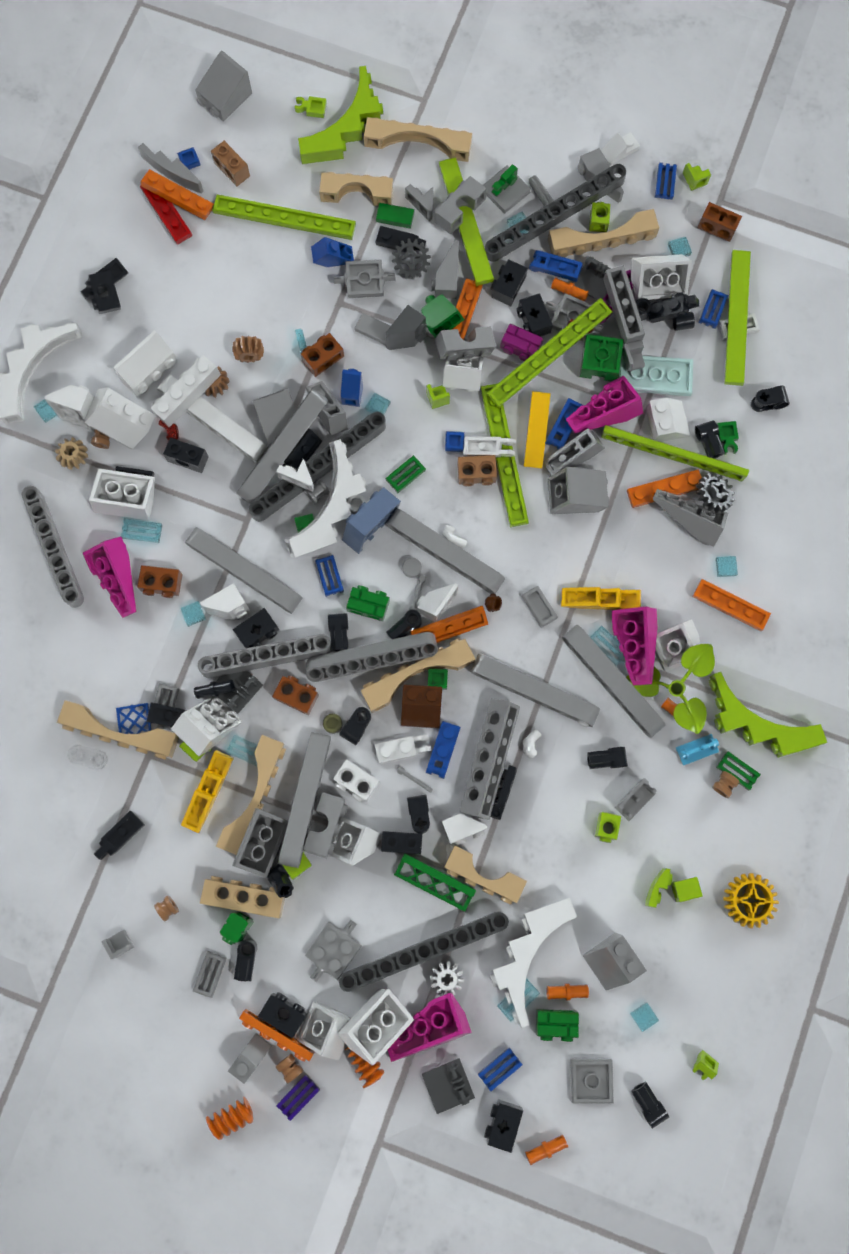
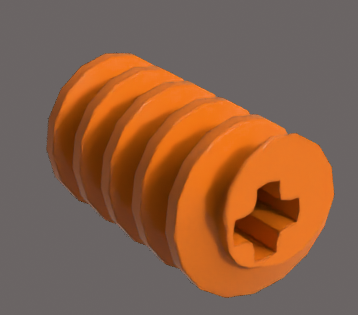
(369, 1071)
(230, 1120)

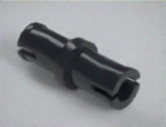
(214, 689)

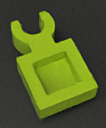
(314, 106)

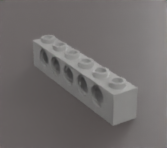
(490, 759)

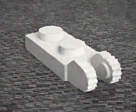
(487, 446)
(400, 748)

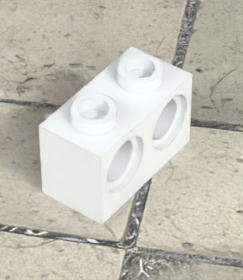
(359, 777)

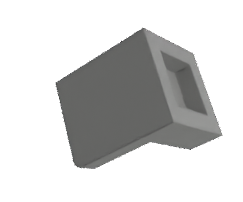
(633, 355)
(117, 944)

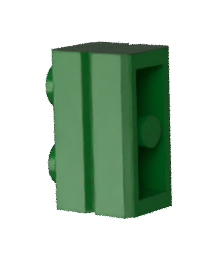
(368, 603)
(236, 928)
(557, 1024)

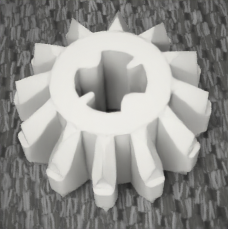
(442, 973)

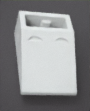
(205, 724)

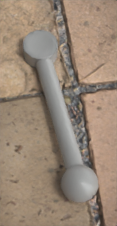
(422, 578)
(401, 770)

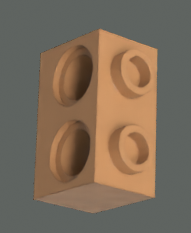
(230, 163)
(476, 464)

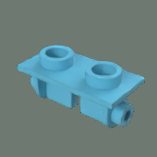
(698, 749)

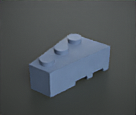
(369, 519)

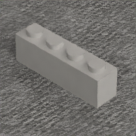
(623, 305)

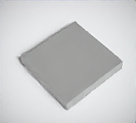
(510, 196)
(592, 1081)

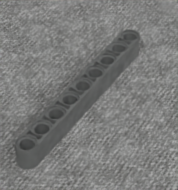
(565, 211)
(316, 474)
(416, 958)

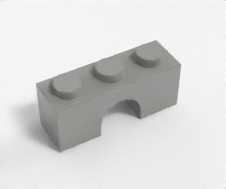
(469, 194)
(452, 346)
(321, 842)

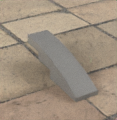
(173, 170)

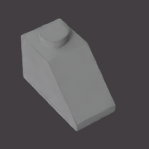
(249, 1058)

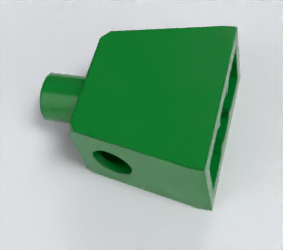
(440, 314)

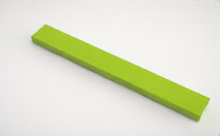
(284, 217)
(468, 229)
(737, 318)
(549, 352)
(674, 453)
(506, 465)

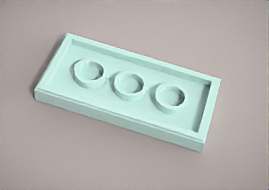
(661, 376)

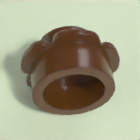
(493, 603)

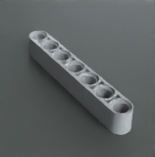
(282, 446)
(445, 551)
(58, 552)
(243, 570)
(256, 652)
(371, 657)
(613, 681)
(534, 690)
(304, 800)

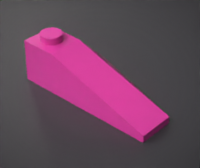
(611, 406)
(112, 566)
(637, 634)
(434, 1025)

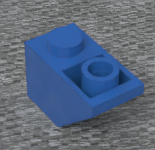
(331, 253)
(351, 387)

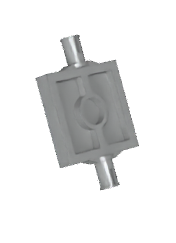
(364, 278)
(568, 309)
(333, 950)

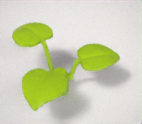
(691, 713)

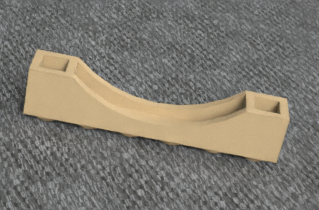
(383, 133)
(569, 242)
(453, 657)
(80, 717)
(267, 756)

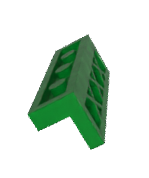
(451, 882)

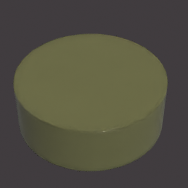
(332, 723)

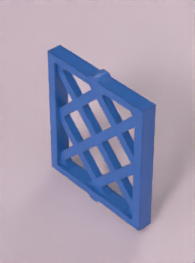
(132, 707)

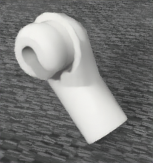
(448, 534)
(529, 743)

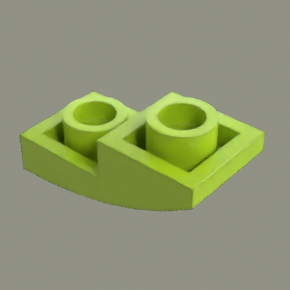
(661, 881)

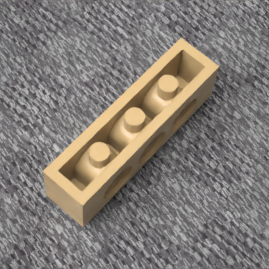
(211, 897)

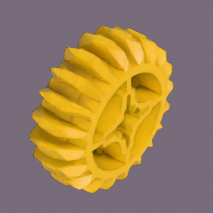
(750, 908)

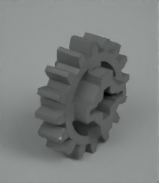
(412, 267)
(715, 493)

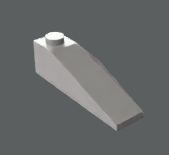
(696, 519)

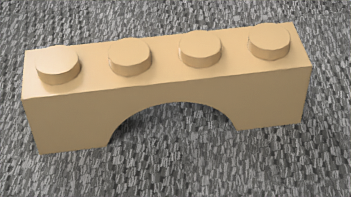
(335, 186)
(508, 886)

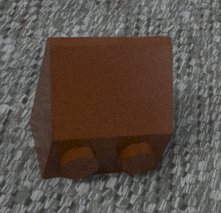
(421, 706)

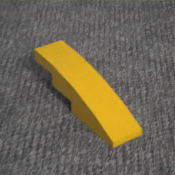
(537, 429)
(600, 598)
(207, 791)

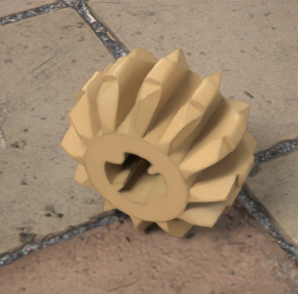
(64, 453)

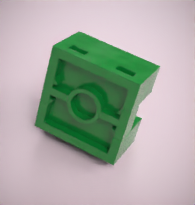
(601, 357)

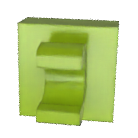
(706, 1065)

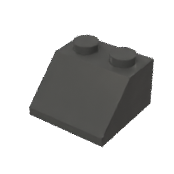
(406, 330)

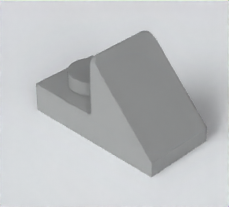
(421, 202)

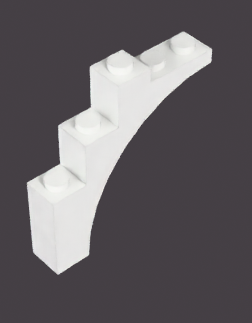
(23, 362)
(336, 508)
(513, 976)

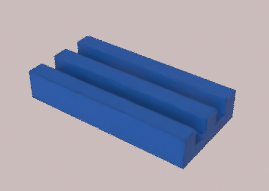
(667, 168)
(708, 321)
(334, 590)
(487, 1080)

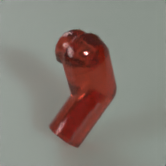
(172, 431)

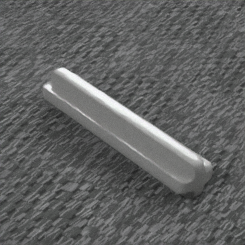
(541, 192)

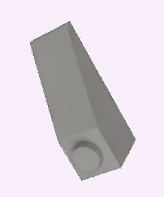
(593, 164)
(447, 274)
(332, 414)
(575, 452)

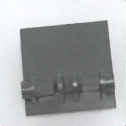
(592, 278)
(245, 688)
(448, 1086)

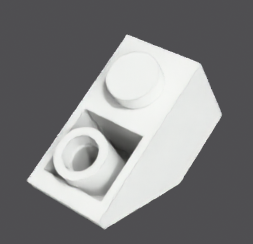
(460, 827)

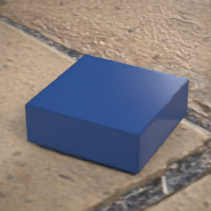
(189, 158)
(454, 441)

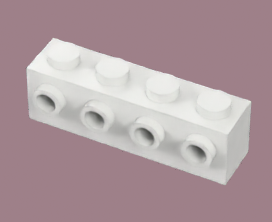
(185, 390)

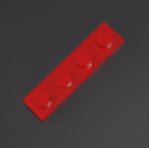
(169, 216)

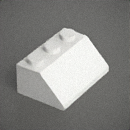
(660, 276)
(145, 363)
(71, 404)
(118, 417)
(122, 494)
(376, 1026)

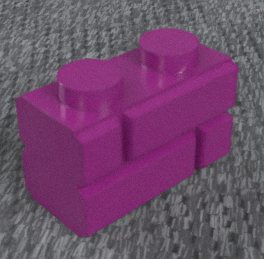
(520, 342)

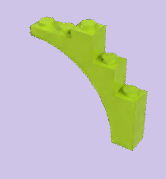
(332, 141)
(756, 729)

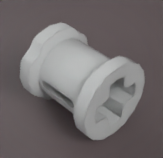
(319, 491)

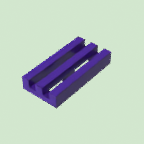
(285, 1111)

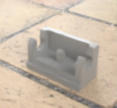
(635, 799)

